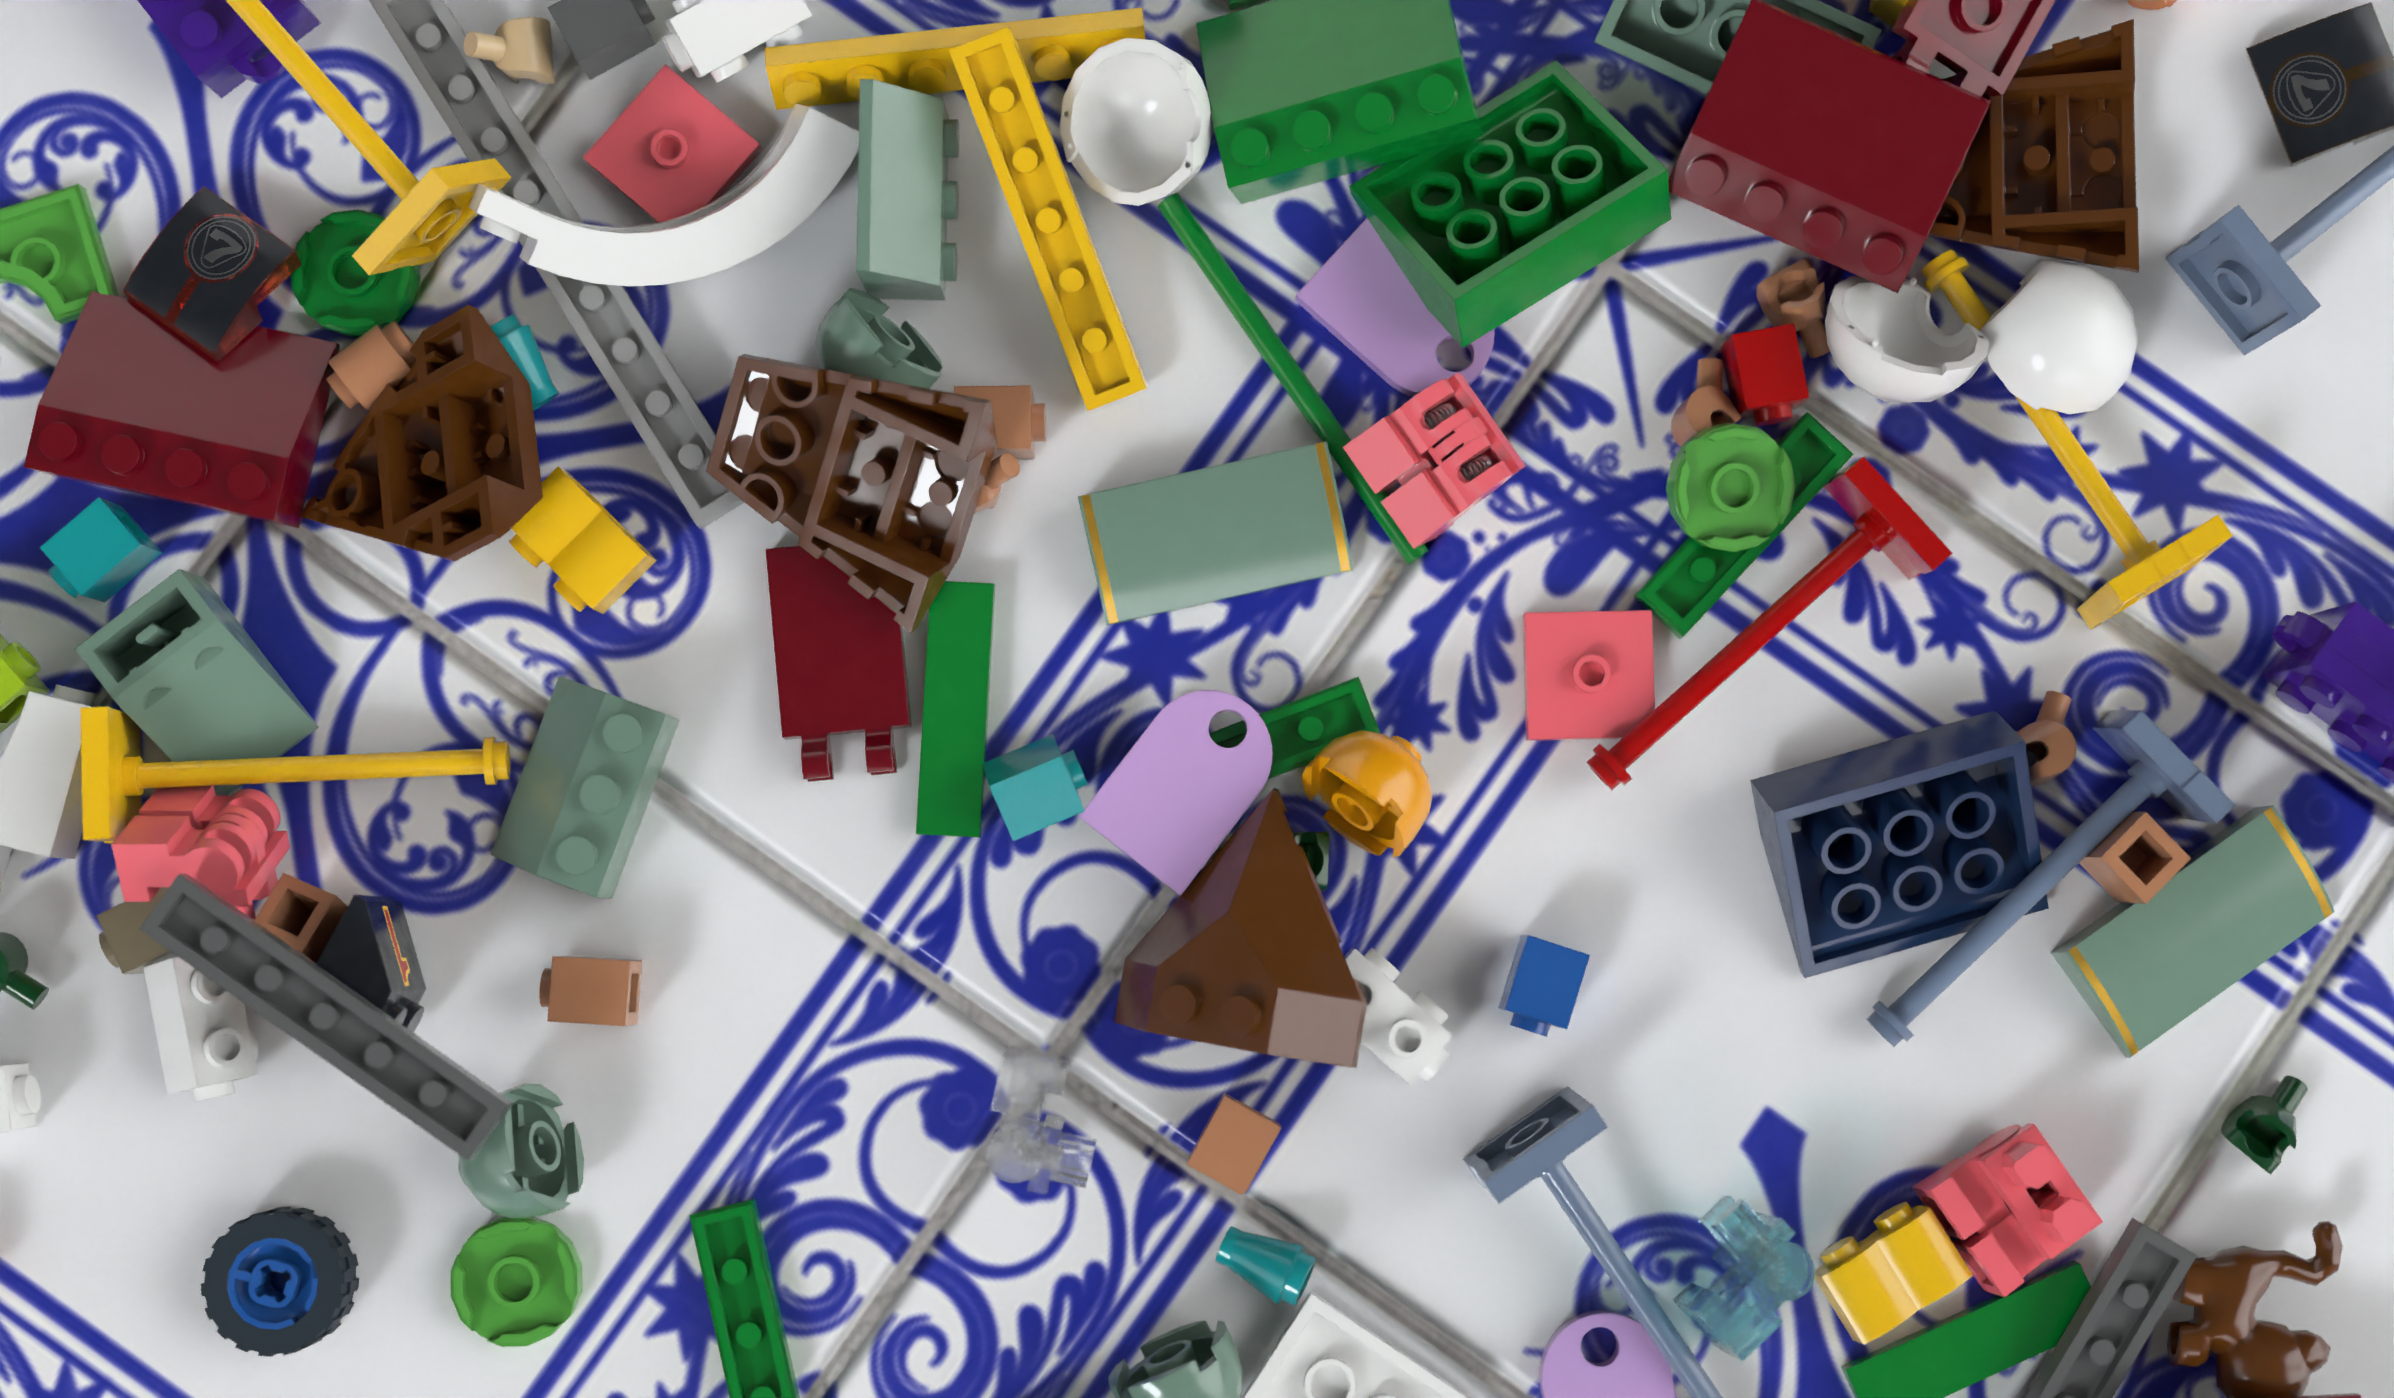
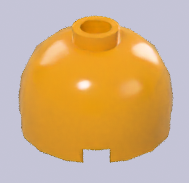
(1373, 790)

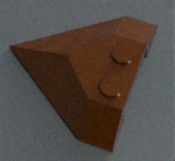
(445, 452)
(1249, 956)

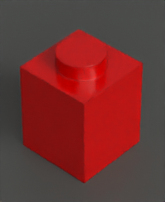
(1765, 373)

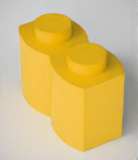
(580, 544)
(1890, 1271)

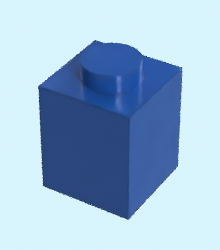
(1543, 985)

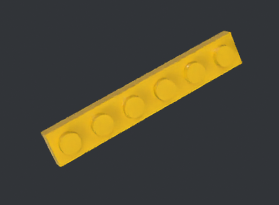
(922, 61)
(1048, 218)

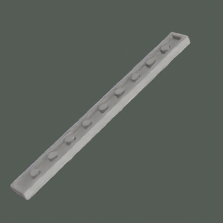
(598, 312)

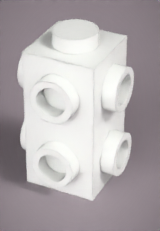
(718, 32)
(1396, 1028)
(199, 1031)

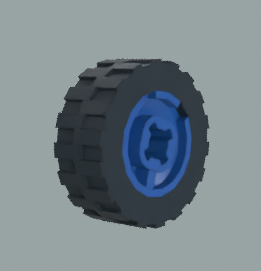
(279, 1281)

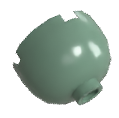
(866, 344)
(528, 1158)
(1183, 1365)

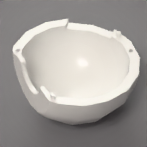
(1136, 121)
(2063, 338)
(1893, 346)

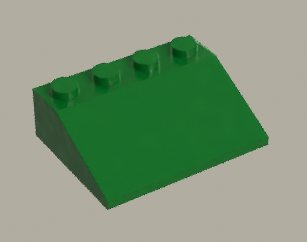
(1332, 88)
(1518, 209)

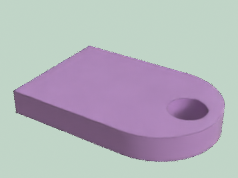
(1381, 317)
(1181, 790)
(1631, 1372)

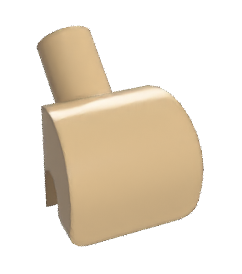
(519, 49)

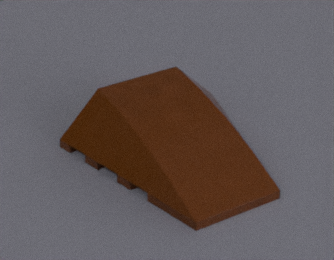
(2056, 158)
(858, 471)

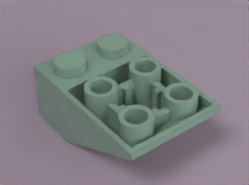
(195, 677)

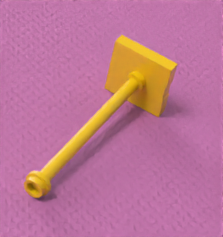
(430, 209)
(2145, 563)
(117, 776)

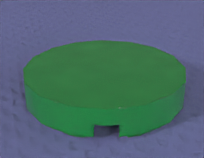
(337, 288)

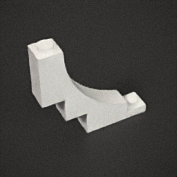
(43, 778)

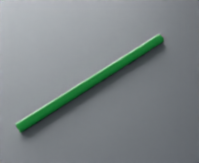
(1280, 362)

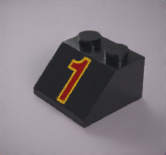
(377, 957)

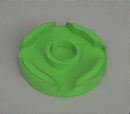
(1730, 486)
(516, 1281)

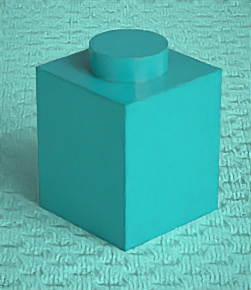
(99, 551)
(1035, 786)

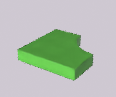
(55, 251)

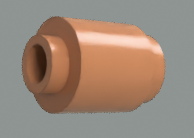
(370, 364)

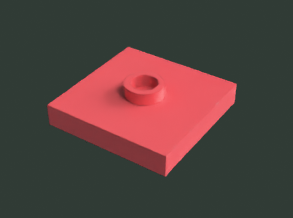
(672, 149)
(1587, 673)

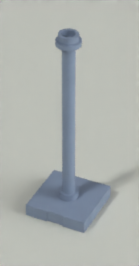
(2247, 277)
(2155, 771)
(1537, 1149)

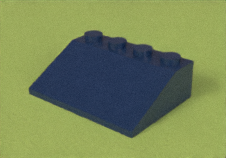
(1899, 840)

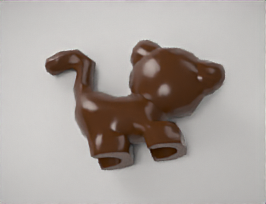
(2251, 1354)

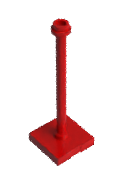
(1880, 524)

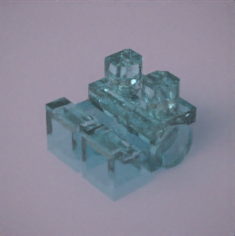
(1759, 1277)

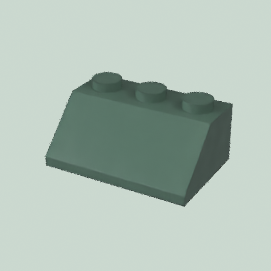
(905, 193)
(584, 788)

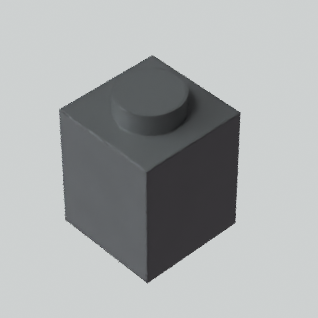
(603, 31)

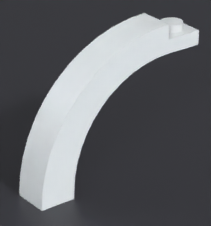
(735, 227)

